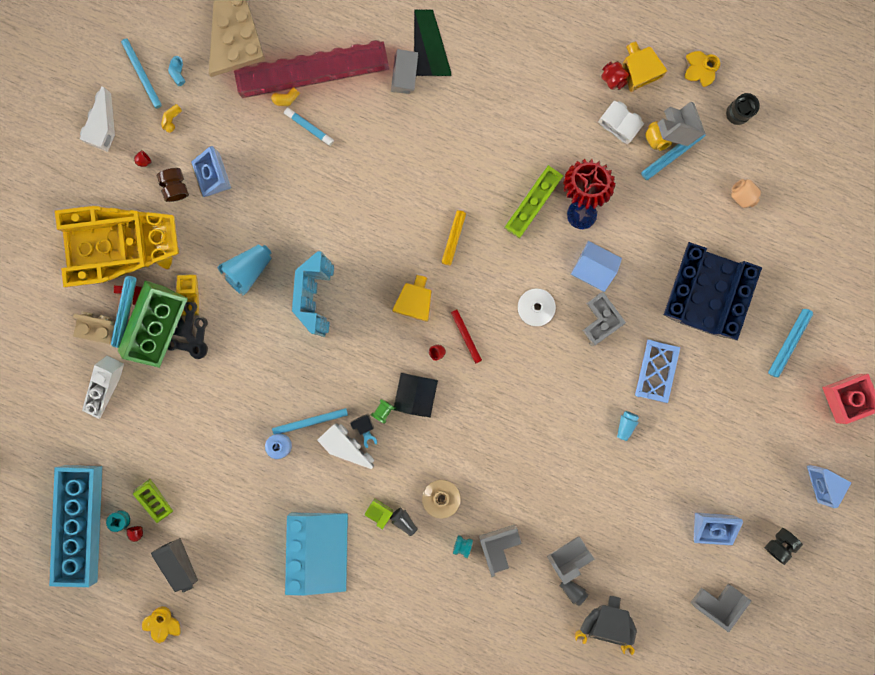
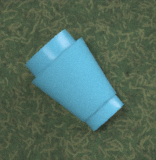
(627, 425)

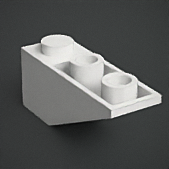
(100, 124)
(102, 385)
(340, 445)

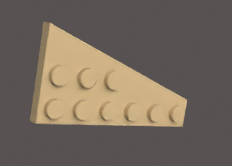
(233, 37)

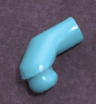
(175, 70)

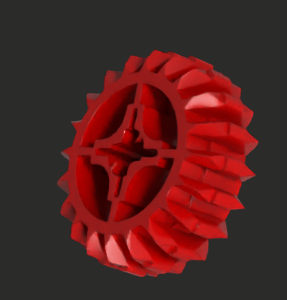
(599, 190)

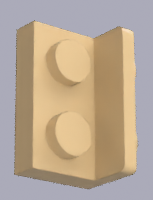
(93, 328)

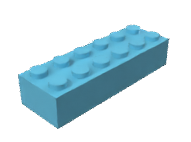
(75, 526)

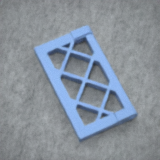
(672, 367)

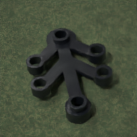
(185, 330)

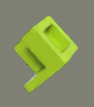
(379, 513)

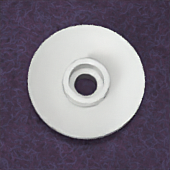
(532, 316)

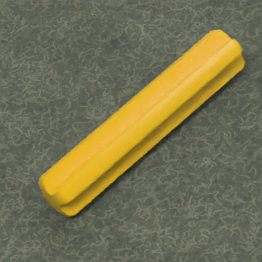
(453, 237)

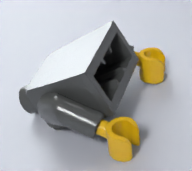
(610, 625)

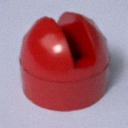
(142, 159)
(437, 352)
(135, 533)

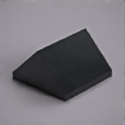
(415, 395)

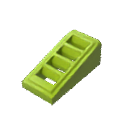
(158, 497)

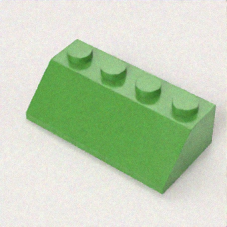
(152, 324)

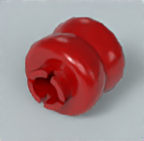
(615, 75)

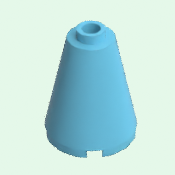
(245, 268)

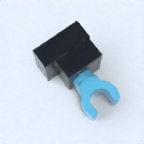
(364, 426)

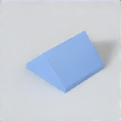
(210, 172)
(596, 266)
(828, 486)
(716, 528)

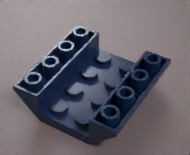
(712, 292)

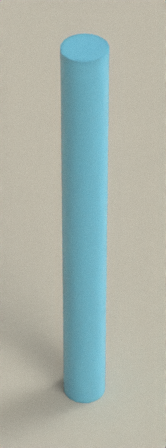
(141, 73)
(310, 421)

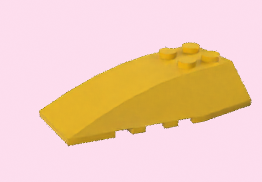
(112, 242)

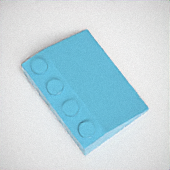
(316, 553)

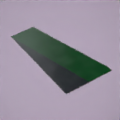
(429, 45)

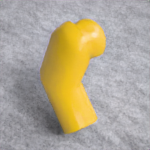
(285, 99)
(168, 118)

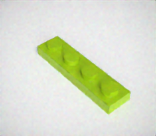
(533, 201)

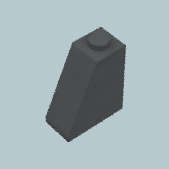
(175, 565)

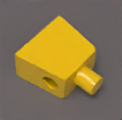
(642, 66)
(414, 300)

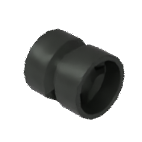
(743, 108)
(778, 551)

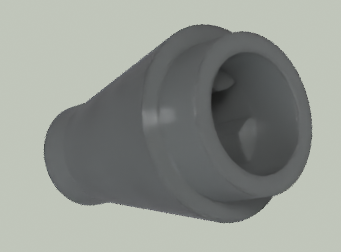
(402, 520)
(575, 592)

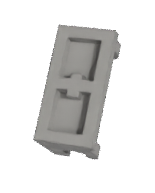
(404, 71)

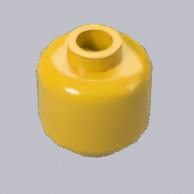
(655, 138)

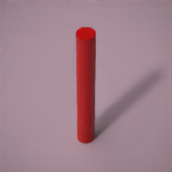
(466, 336)

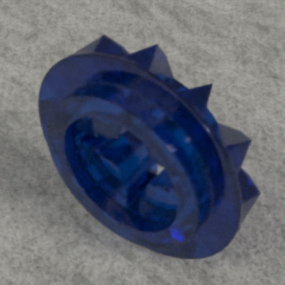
(586, 222)

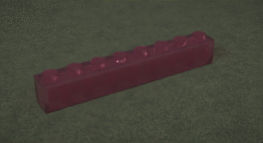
(311, 69)

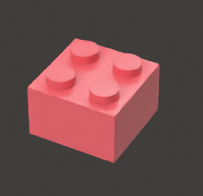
(851, 398)

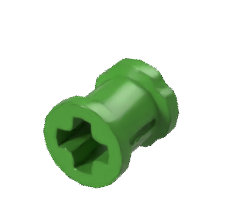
(382, 411)

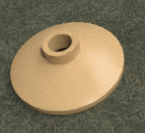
(438, 508)

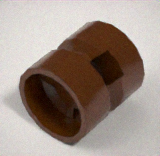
(172, 184)

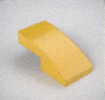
(188, 286)

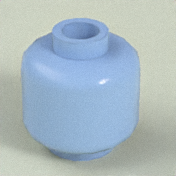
(284, 443)

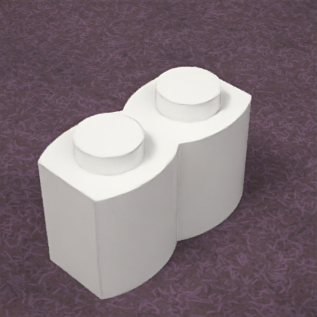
(621, 122)

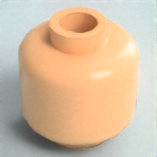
(746, 193)

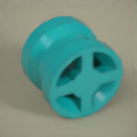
(121, 517)
(462, 546)

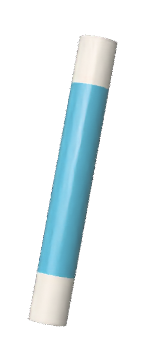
(308, 126)

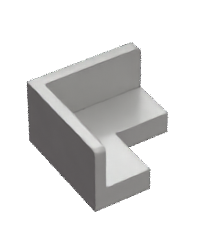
(681, 125)
(607, 319)
(494, 545)
(569, 559)
(724, 609)

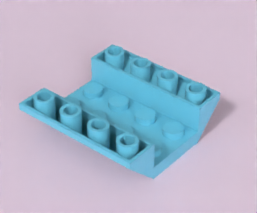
(305, 287)

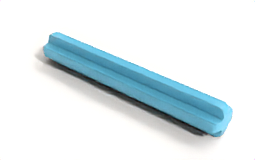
(666, 159)
(123, 310)
(790, 343)

